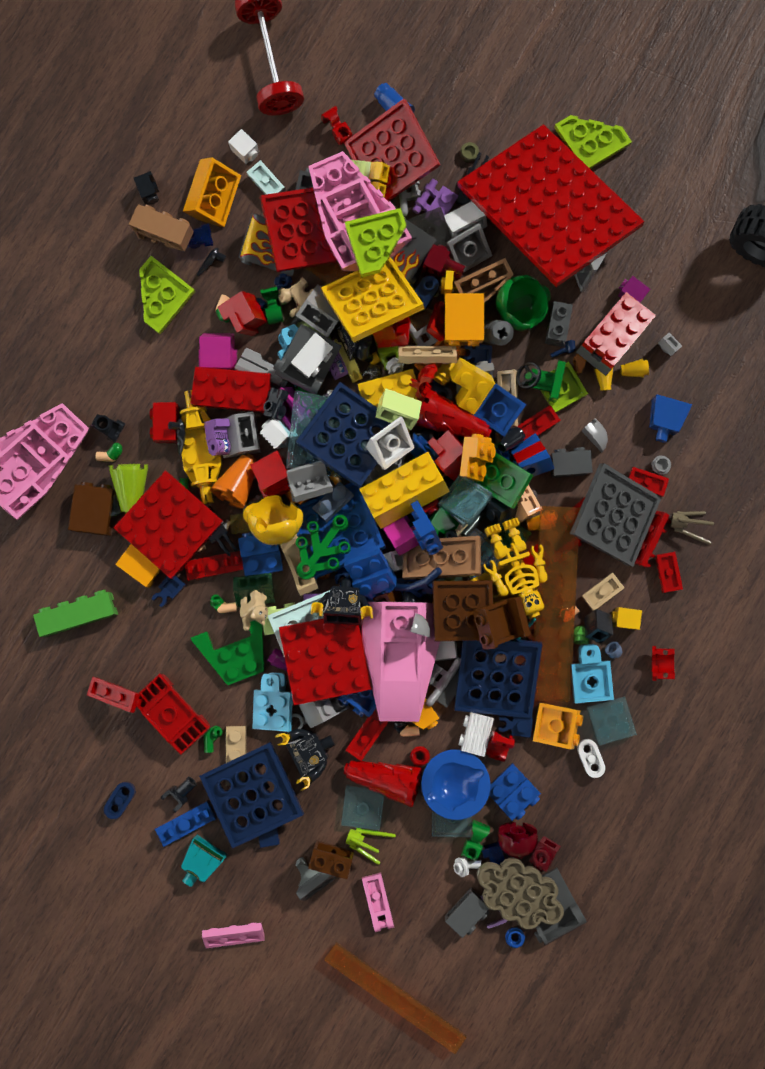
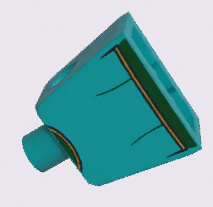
(201, 860)

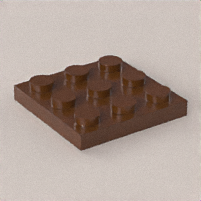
(454, 608)

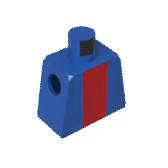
(532, 456)

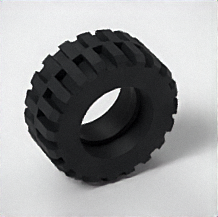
(749, 234)

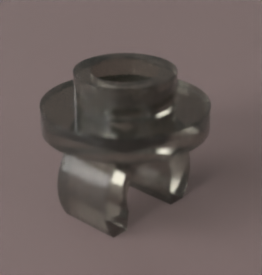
(374, 371)

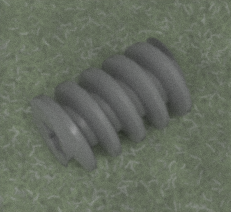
(497, 332)

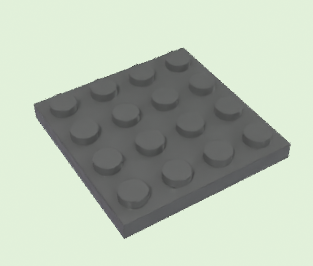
(616, 515)

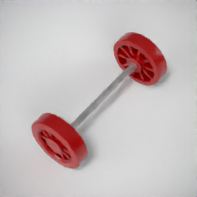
(279, 96)

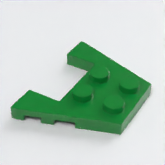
(237, 659)

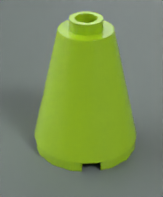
(129, 483)

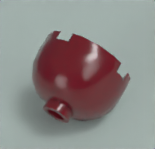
(517, 840)

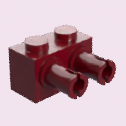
(439, 261)

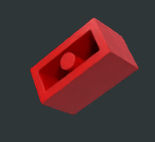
(161, 415)

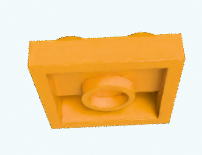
(476, 452)
(557, 726)

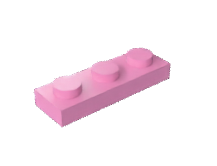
(233, 935)

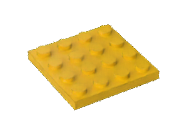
(372, 301)

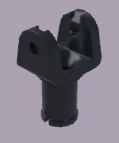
(180, 792)

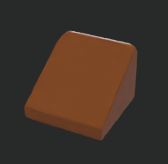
(578, 364)

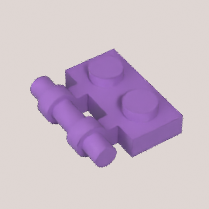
(444, 198)

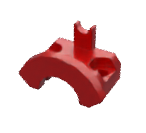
(421, 384)
(662, 663)
(498, 746)

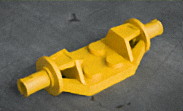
(195, 451)

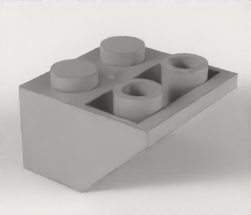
(318, 312)
(243, 435)
(322, 710)

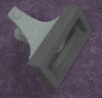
(311, 880)

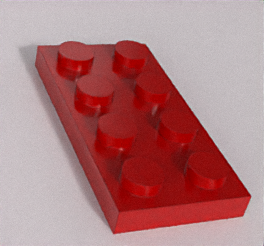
(230, 389)

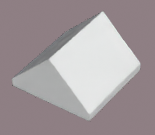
(390, 443)

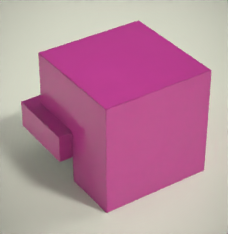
(217, 351)

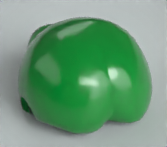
(523, 302)

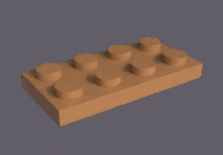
(457, 559)

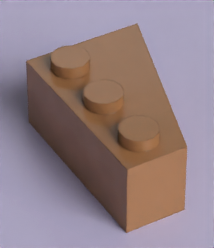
(161, 227)
(485, 281)

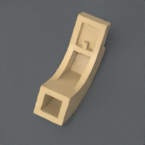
(293, 558)

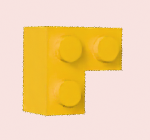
(474, 382)

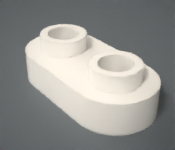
(590, 758)

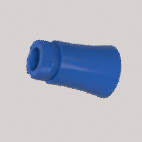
(388, 97)

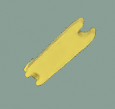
(351, 366)

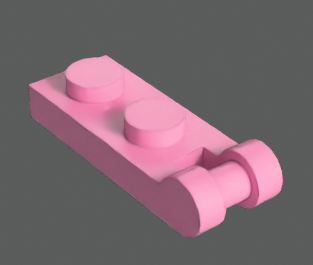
(377, 901)

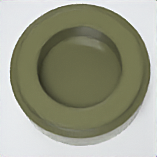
(469, 152)

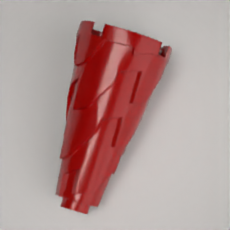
(443, 415)
(394, 781)

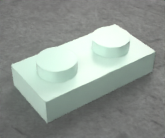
(265, 179)

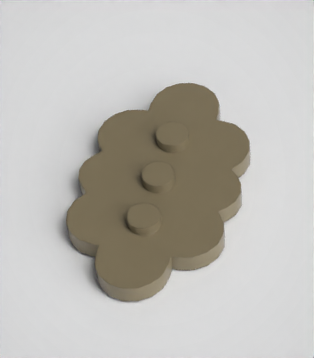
(520, 893)

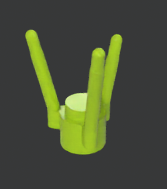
(355, 840)

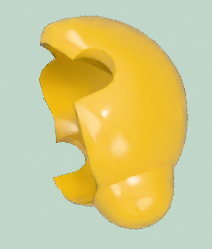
(273, 520)

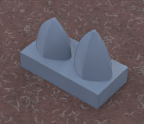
(333, 502)

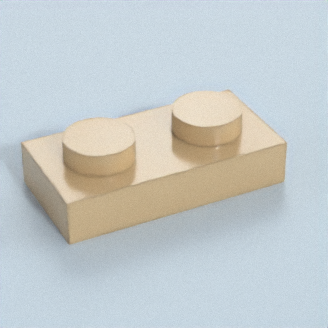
(602, 591)

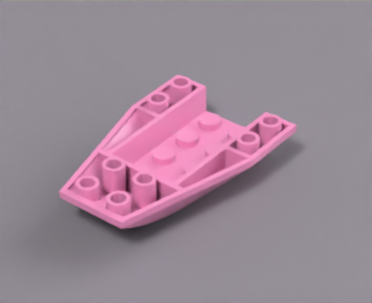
(398, 659)

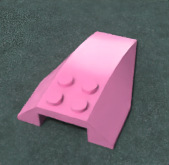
(345, 196)
(36, 456)

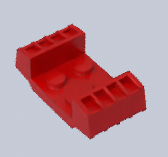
(171, 714)

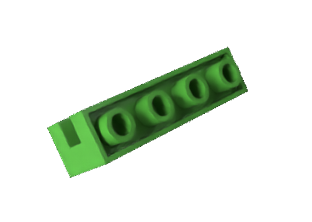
(75, 614)

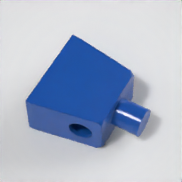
(667, 416)

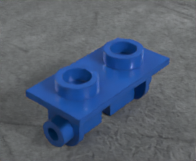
(421, 446)

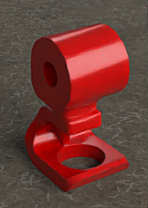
(340, 130)

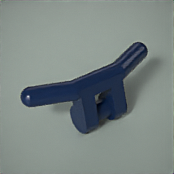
(420, 587)

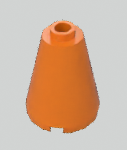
(236, 482)

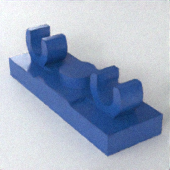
(185, 823)

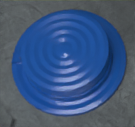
(455, 784)

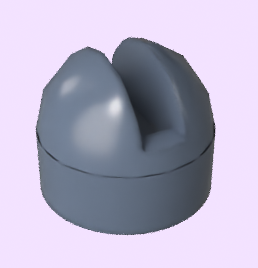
(611, 652)

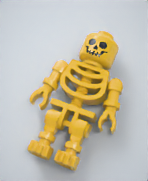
(531, 599)

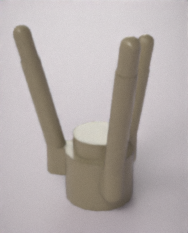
(680, 520)

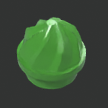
(579, 635)

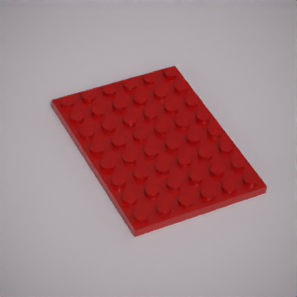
(550, 205)

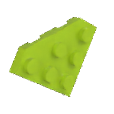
(592, 139)
(375, 239)
(162, 294)

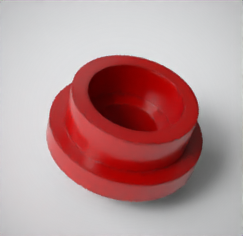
(420, 762)

